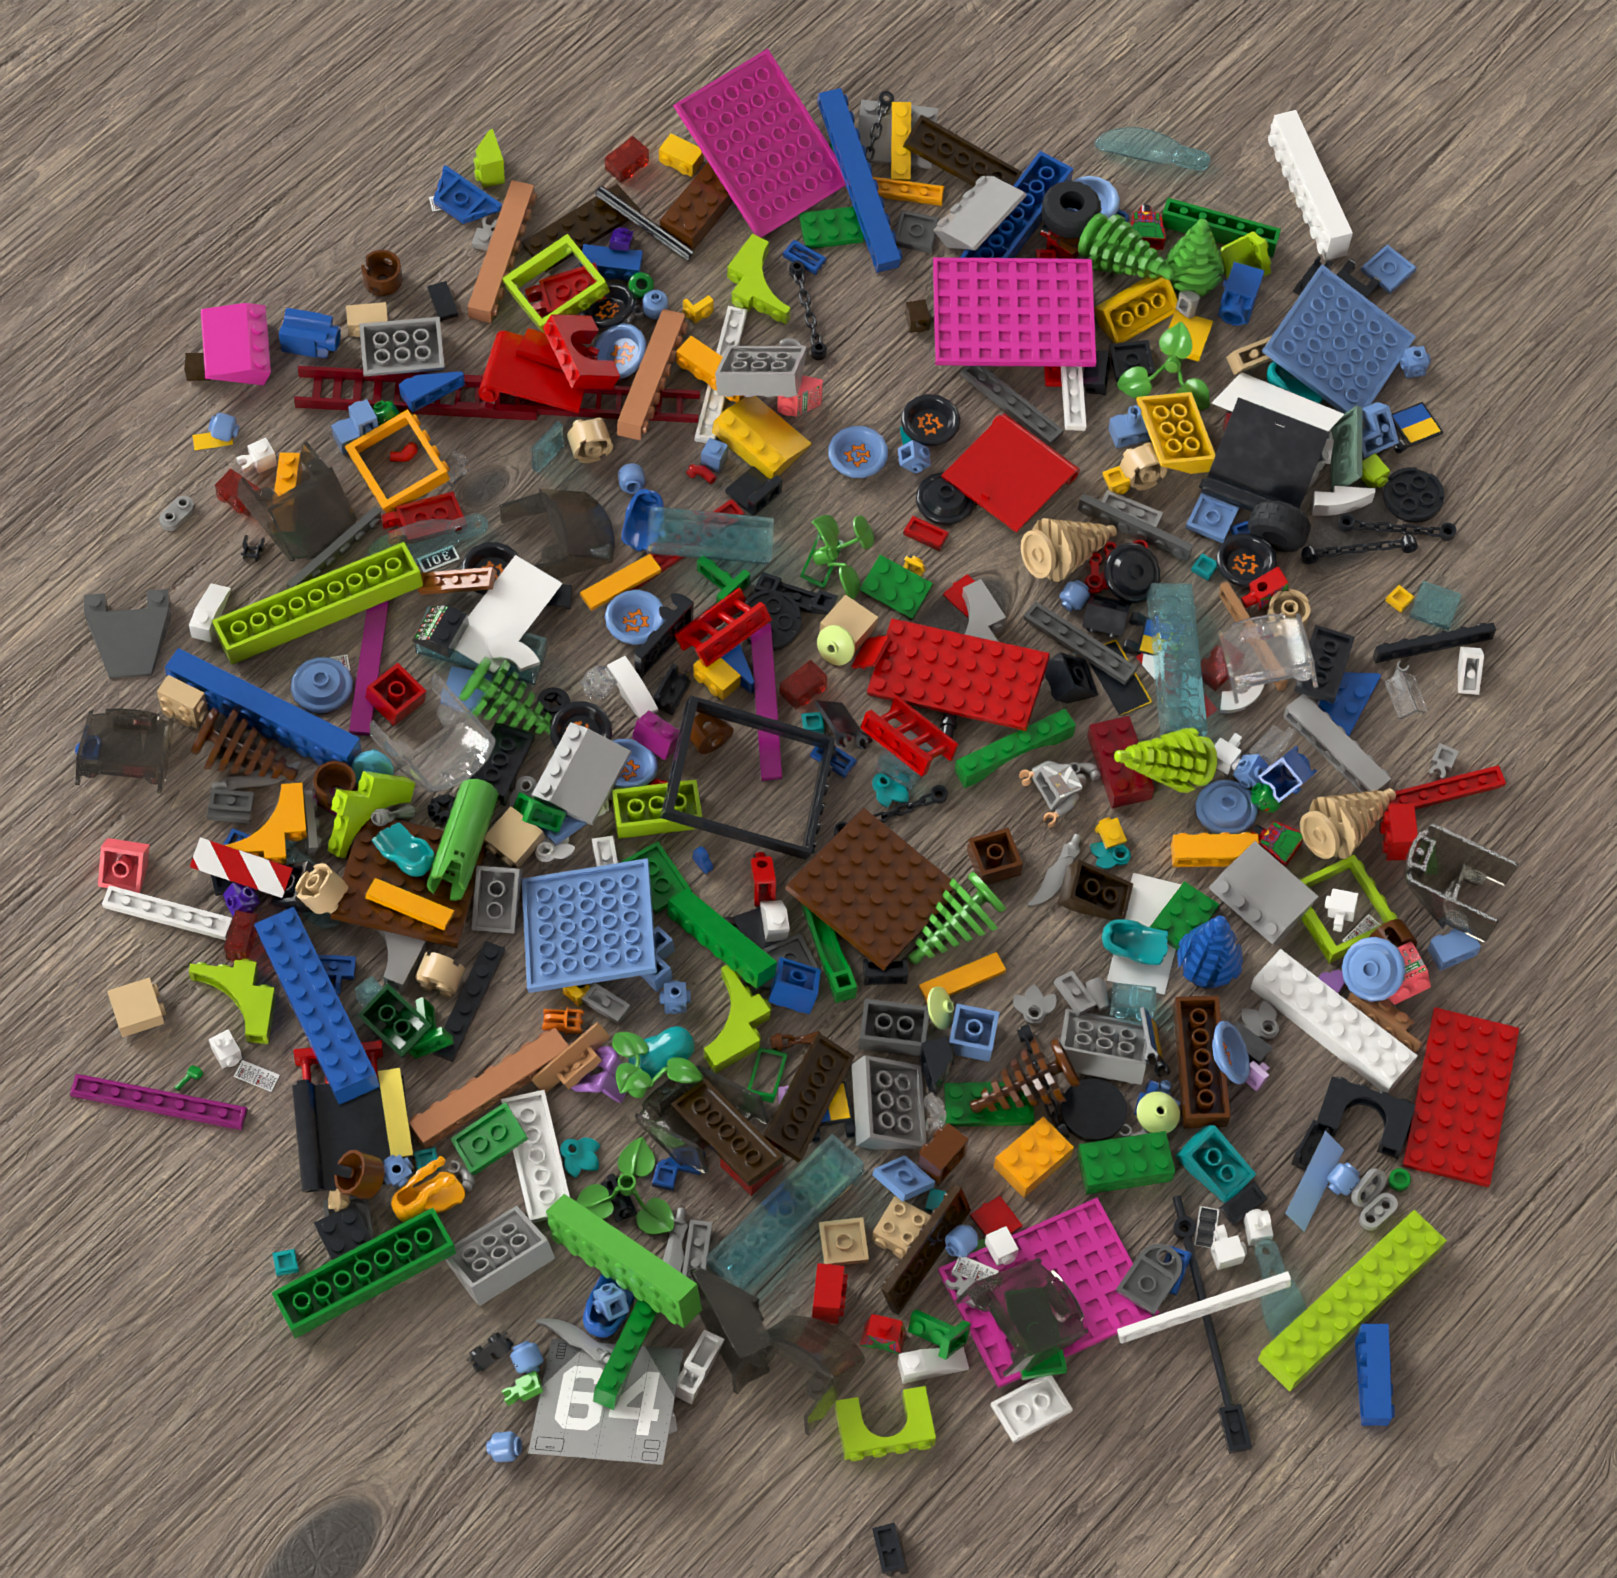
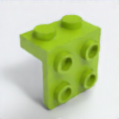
(1249, 251)

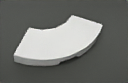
(512, 651)
(1245, 699)

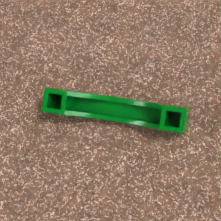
(1043, 733)
(833, 962)
(617, 1370)

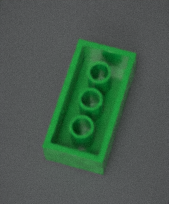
(1125, 1162)

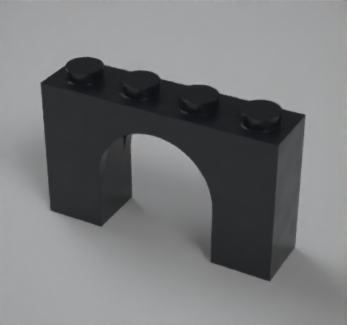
(1394, 1112)

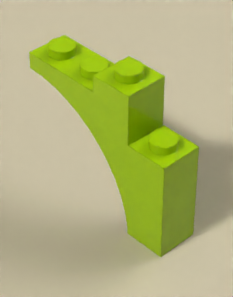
(751, 286)
(356, 807)
(239, 984)
(739, 1034)

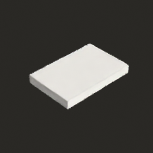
(1031, 1407)

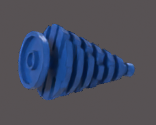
(1210, 954)

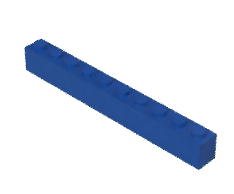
(858, 180)

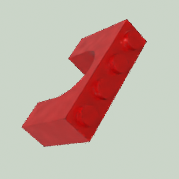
(579, 371)

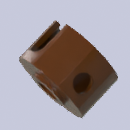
(378, 266)
(704, 738)
(329, 776)
(1397, 933)
(365, 1177)

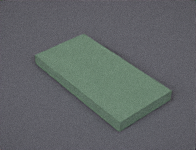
(1347, 449)

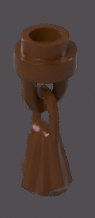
(776, 1040)

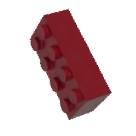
(1121, 783)

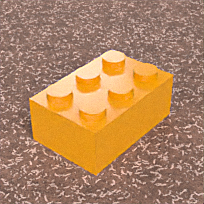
(1033, 1157)

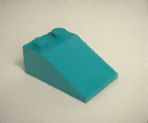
(1215, 1163)

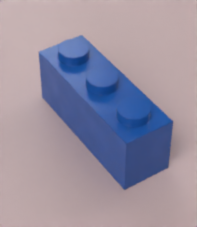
(614, 263)

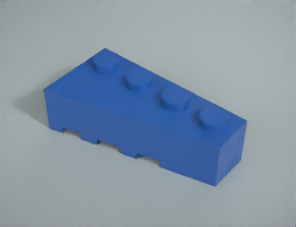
(1373, 1374)

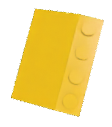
(1177, 432)
(760, 436)

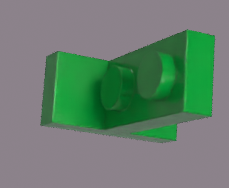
(721, 579)
(538, 813)
(435, 1038)
(946, 1336)

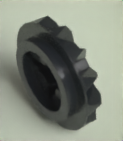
(549, 695)
(434, 809)

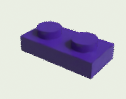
(621, 239)

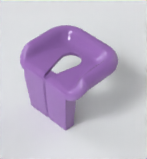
(606, 1080)

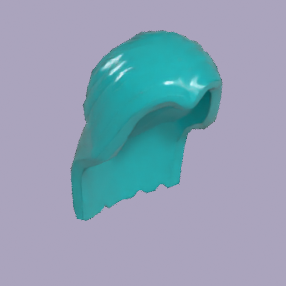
(1283, 379)
(408, 852)
(1135, 941)
(668, 1044)

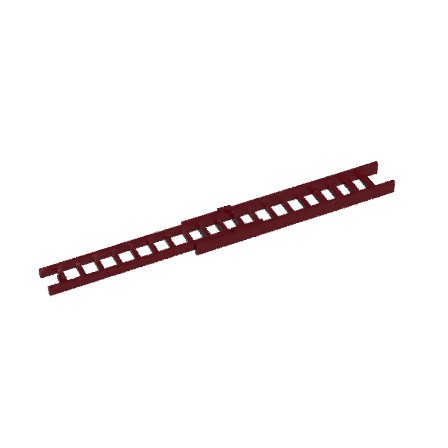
(476, 409)

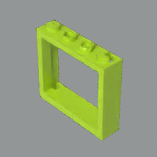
(543, 261)
(1367, 883)

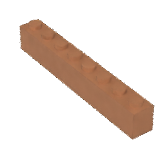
(501, 251)
(651, 375)
(486, 1090)

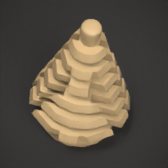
(1061, 546)
(1342, 821)

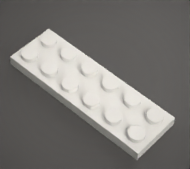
(538, 1157)

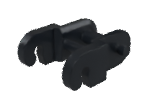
(260, 548)

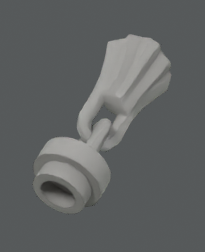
(382, 816)

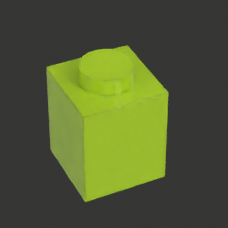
(1374, 472)

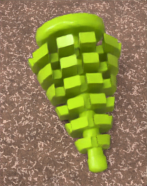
(1173, 759)

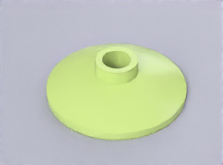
(842, 642)
(940, 1008)
(1151, 1119)

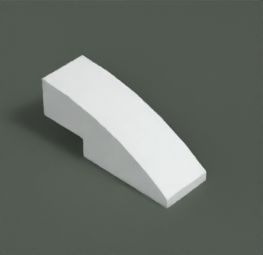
(1341, 500)
(632, 687)
(698, 1366)

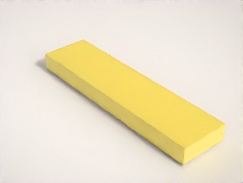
(395, 1112)

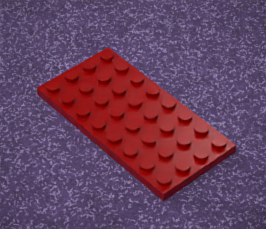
(959, 674)
(1461, 1097)

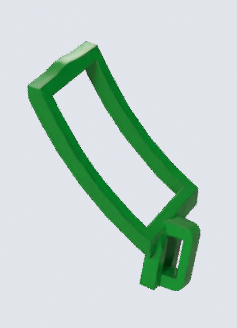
(810, 579)
(766, 1096)

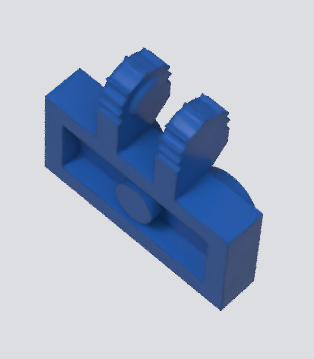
(339, 968)

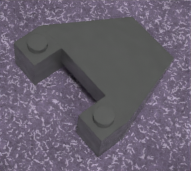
(129, 638)

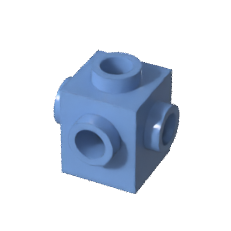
(1415, 361)
(914, 456)
(1249, 769)
(675, 997)
(397, 1179)
(610, 1301)

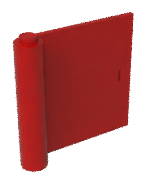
(525, 377)
(1010, 472)

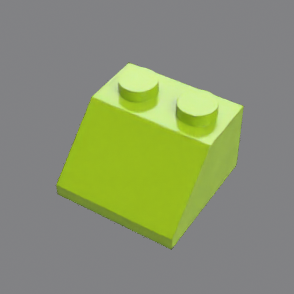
(489, 162)

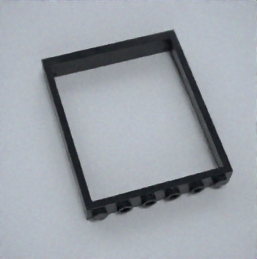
(765, 724)

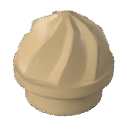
(338, 1200)

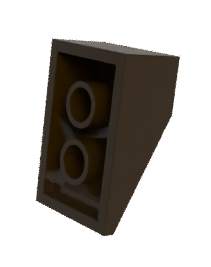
(1094, 892)

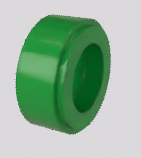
(1399, 1179)

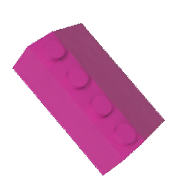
(236, 343)

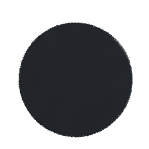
(1413, 495)
(784, 615)
(1094, 1110)

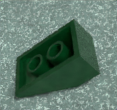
(395, 1020)

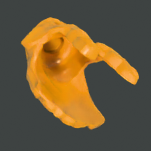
(439, 1192)

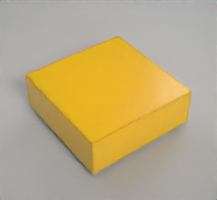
(1400, 598)

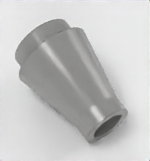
(1098, 991)

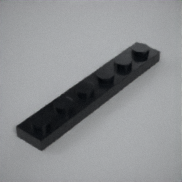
(1435, 642)
(471, 998)

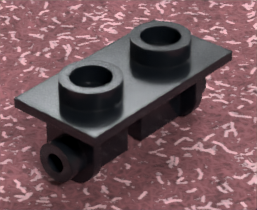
(622, 1204)
(497, 1345)

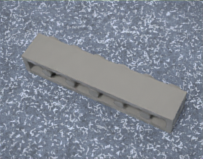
(1335, 745)

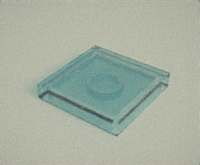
(547, 447)
(1435, 605)

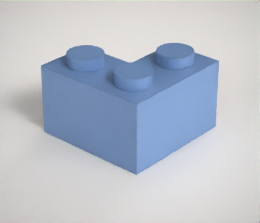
(361, 421)
(1378, 430)
(664, 947)

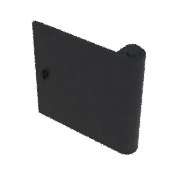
(1264, 459)
(331, 1130)

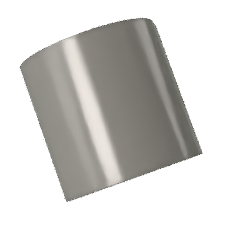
(1188, 303)

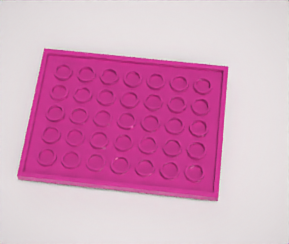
(762, 143)

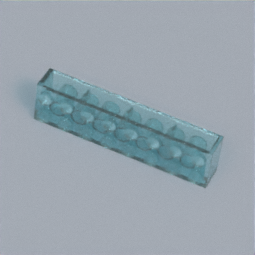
(1176, 657)
(785, 1213)

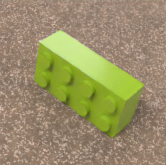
(639, 809)

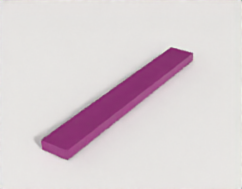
(368, 667)
(766, 702)
(158, 1101)

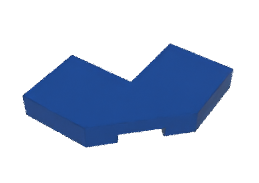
(667, 1172)

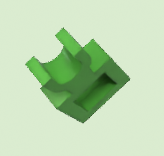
(525, 1388)

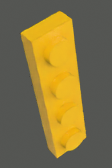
(900, 131)

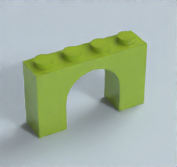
(860, 1442)

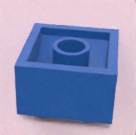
(795, 985)

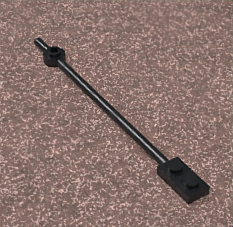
(1231, 1415)

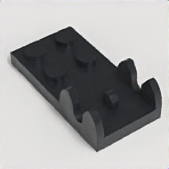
(663, 638)
(1330, 656)
(505, 759)

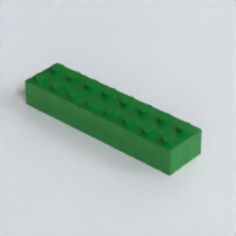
(363, 1272)

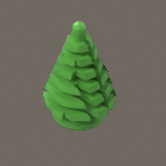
(1120, 248)
(1196, 261)
(501, 696)
(962, 914)

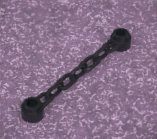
(884, 104)
(797, 274)
(1350, 520)
(1407, 543)
(938, 789)
(1026, 1035)

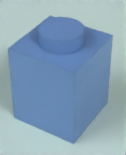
(714, 455)

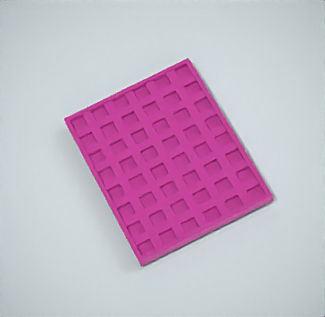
(1014, 312)
(1089, 1260)

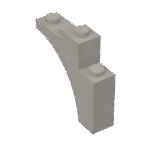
(983, 612)
(403, 959)

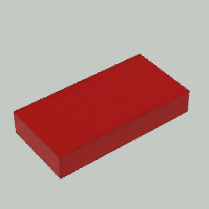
(926, 533)

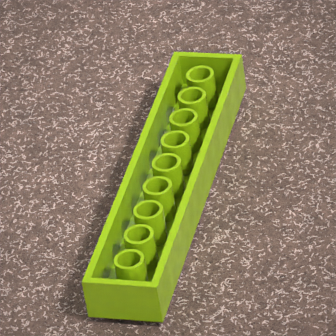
(317, 603)
(1351, 1300)

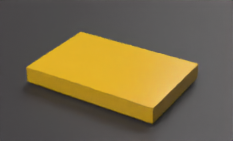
(1199, 331)

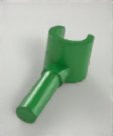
(192, 1072)

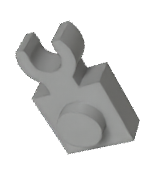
(483, 236)
(1443, 760)
(961, 1286)

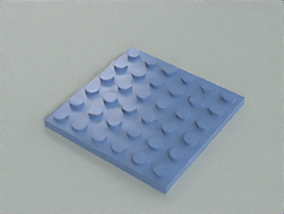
(1338, 342)
(588, 925)

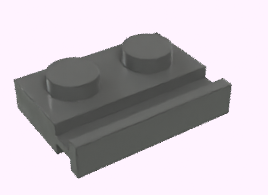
(230, 806)

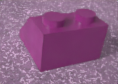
(656, 734)

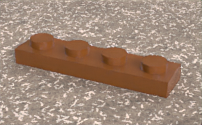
(457, 580)

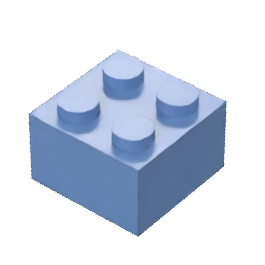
(973, 1032)

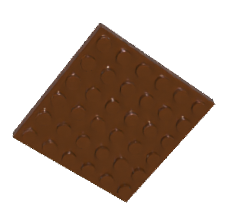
(368, 863)
(872, 888)

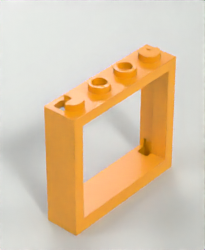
(414, 491)

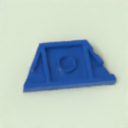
(462, 198)
(1351, 699)

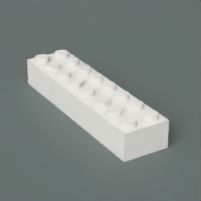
(1310, 185)
(1333, 1022)

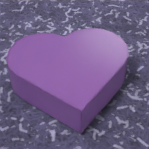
(1333, 980)

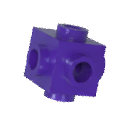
(240, 898)

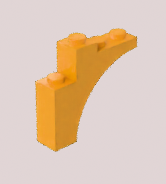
(285, 824)

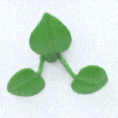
(1177, 345)
(826, 555)
(634, 1080)
(639, 1161)

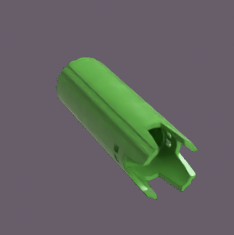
(463, 836)

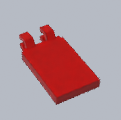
(559, 289)
(537, 348)
(436, 507)

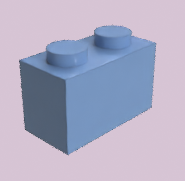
(1452, 949)

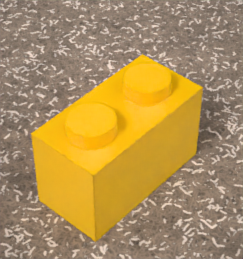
(681, 155)
(718, 677)

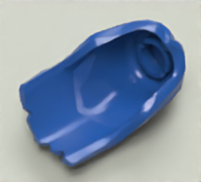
(636, 518)
(596, 1323)

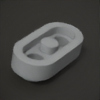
(178, 512)
(1368, 1187)
(1377, 1212)

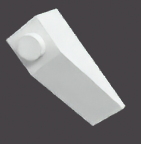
(208, 609)
(926, 1364)

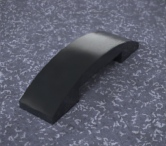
(807, 600)

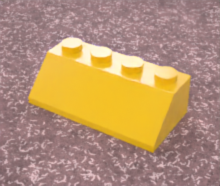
(1136, 308)

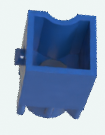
(1240, 294)
(308, 333)
(1280, 778)

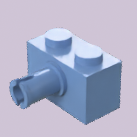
(1128, 428)

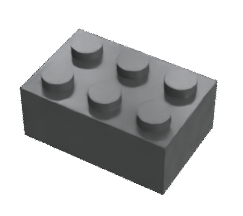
(893, 1027)

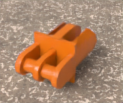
(560, 1020)

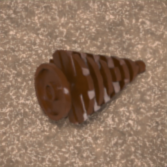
(221, 740)
(1025, 1082)

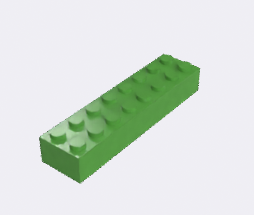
(624, 1261)

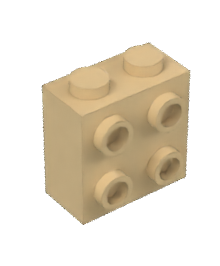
(853, 618)
(182, 702)
(513, 838)
(136, 1006)
(899, 1226)

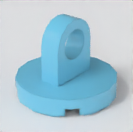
(373, 762)

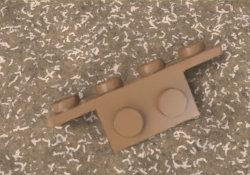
(1388, 1018)
(574, 1061)

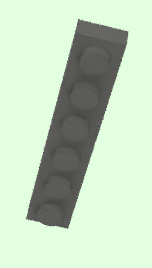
(1012, 403)
(1135, 527)
(338, 547)
(1080, 643)

